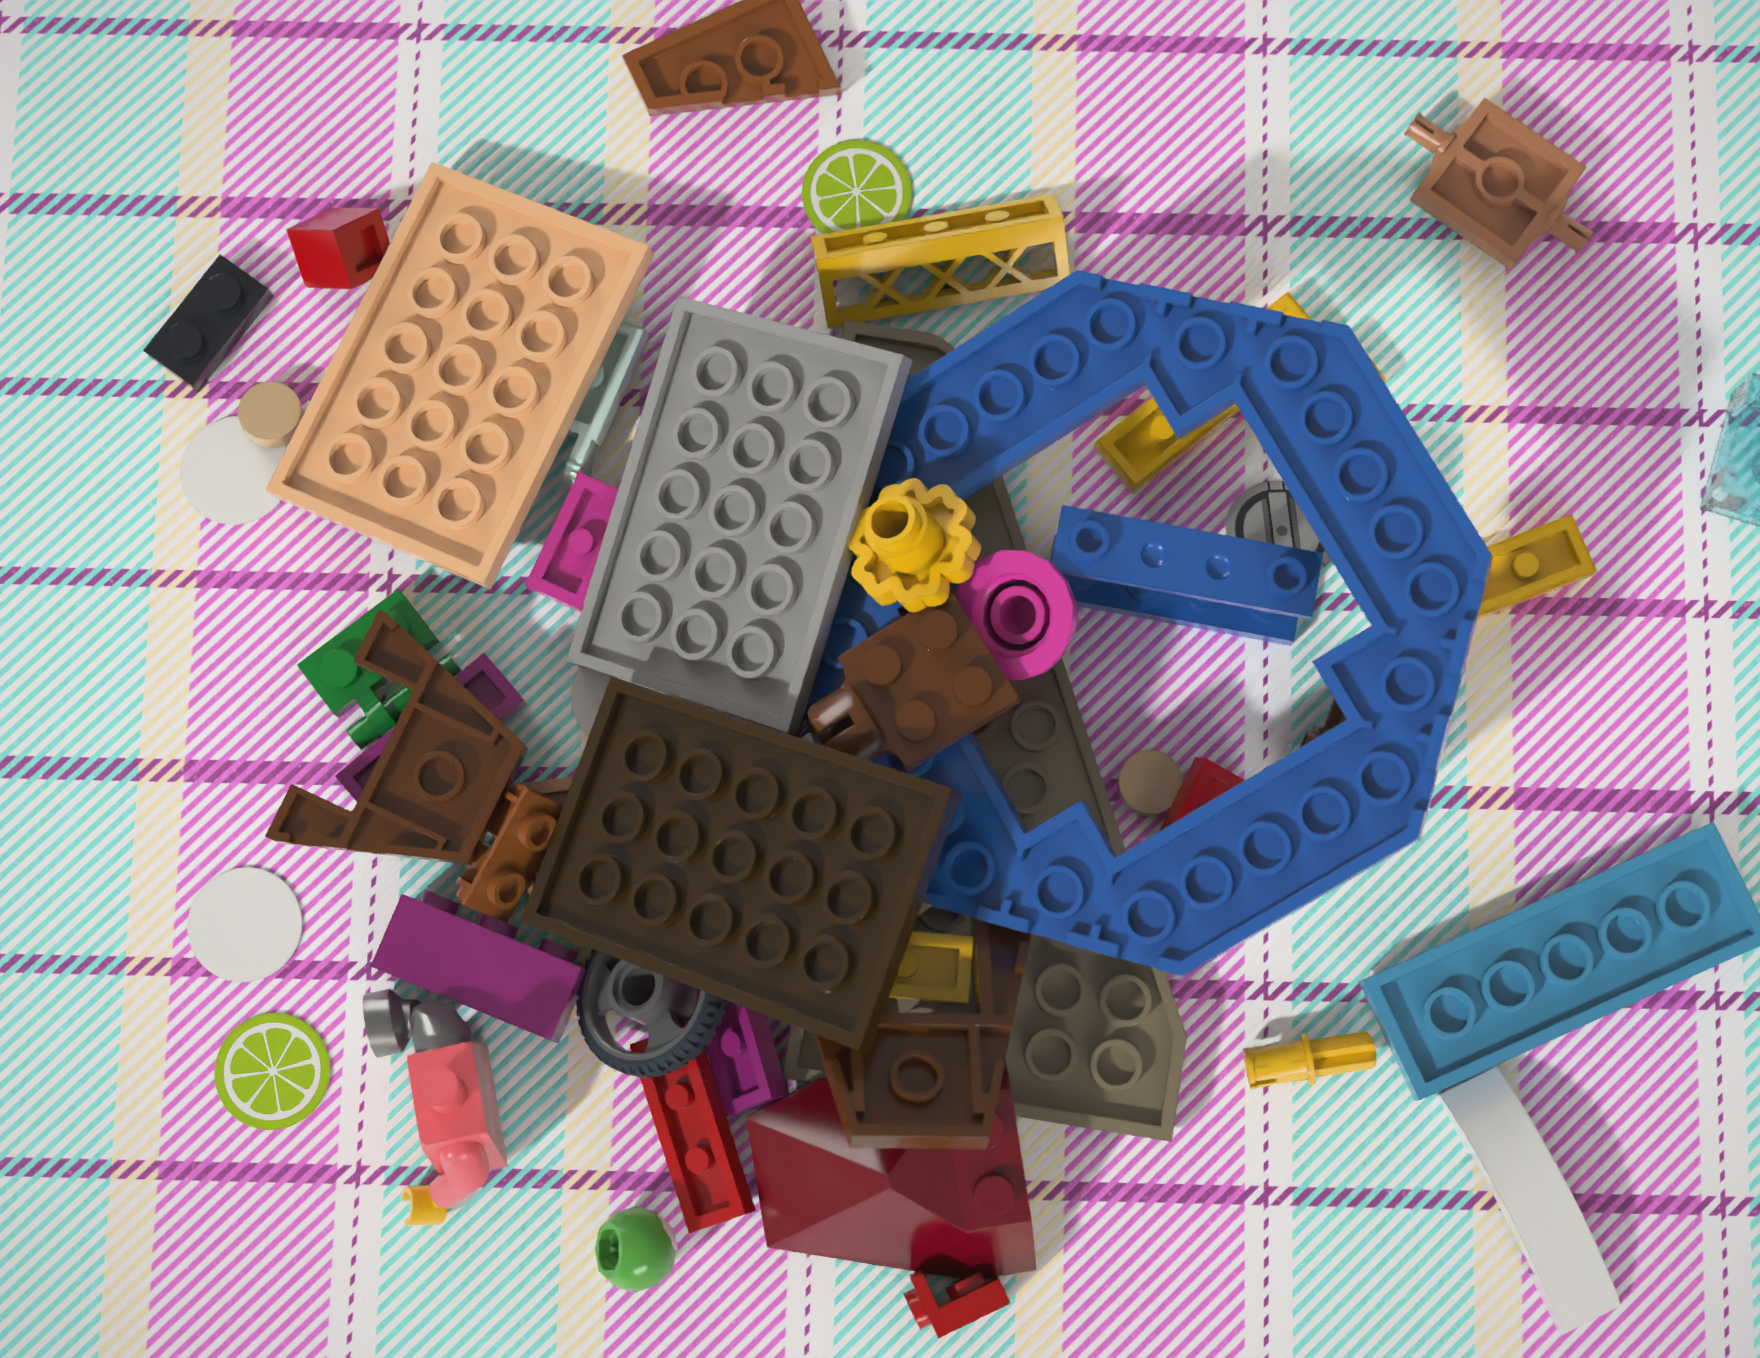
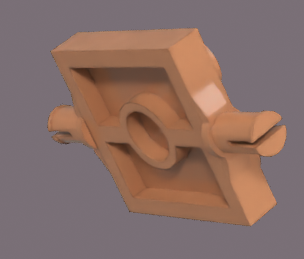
(1497, 183)

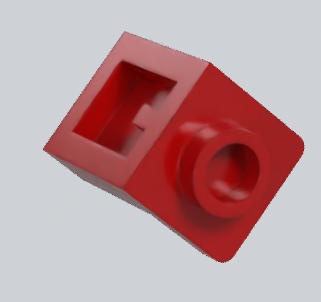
(969, 1301)

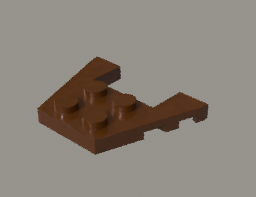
(434, 778)

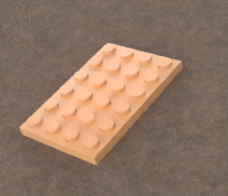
(461, 373)

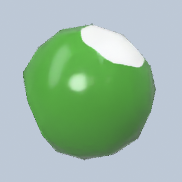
(635, 1249)

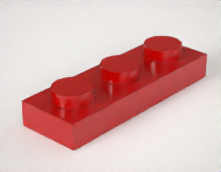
(697, 1143)

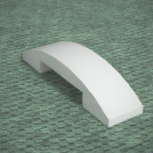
(1532, 1198)

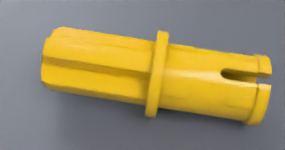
(1309, 1059)

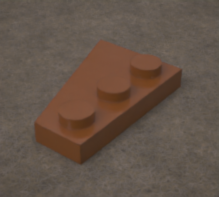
(732, 60)

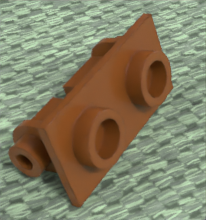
(505, 870)

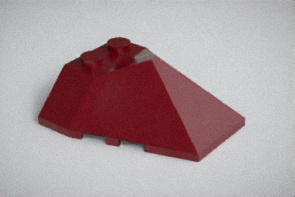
(891, 1205)

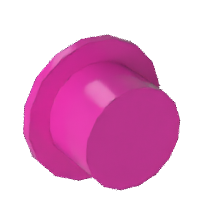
(1020, 611)

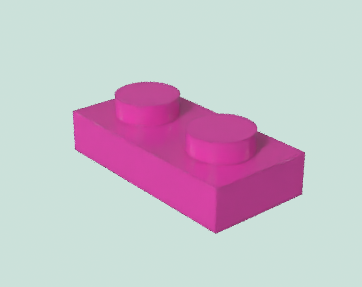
(574, 543)

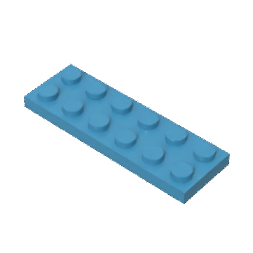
(1564, 961)

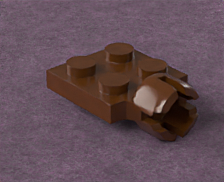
(914, 689)

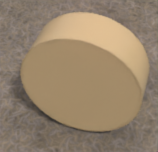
(270, 414)
(1149, 782)

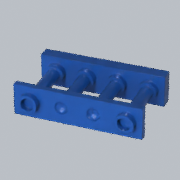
(1185, 575)

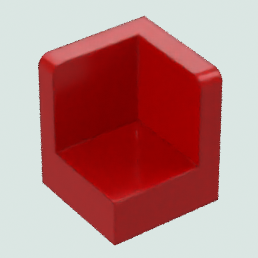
(339, 247)

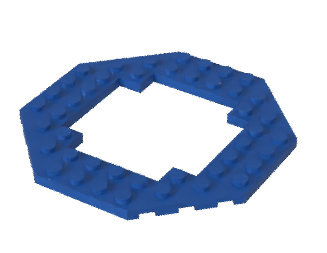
(1376, 513)

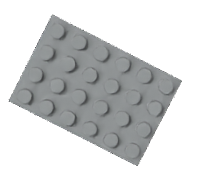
(739, 512)

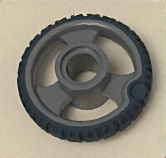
(627, 990)

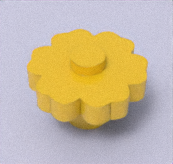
(914, 545)

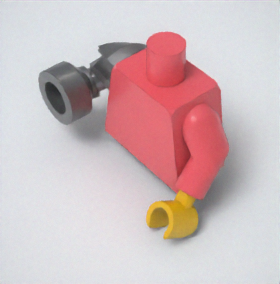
(450, 1097)

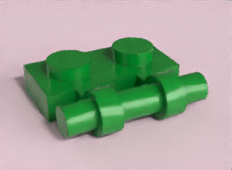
(345, 684)

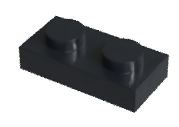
(208, 323)

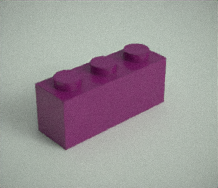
(481, 965)

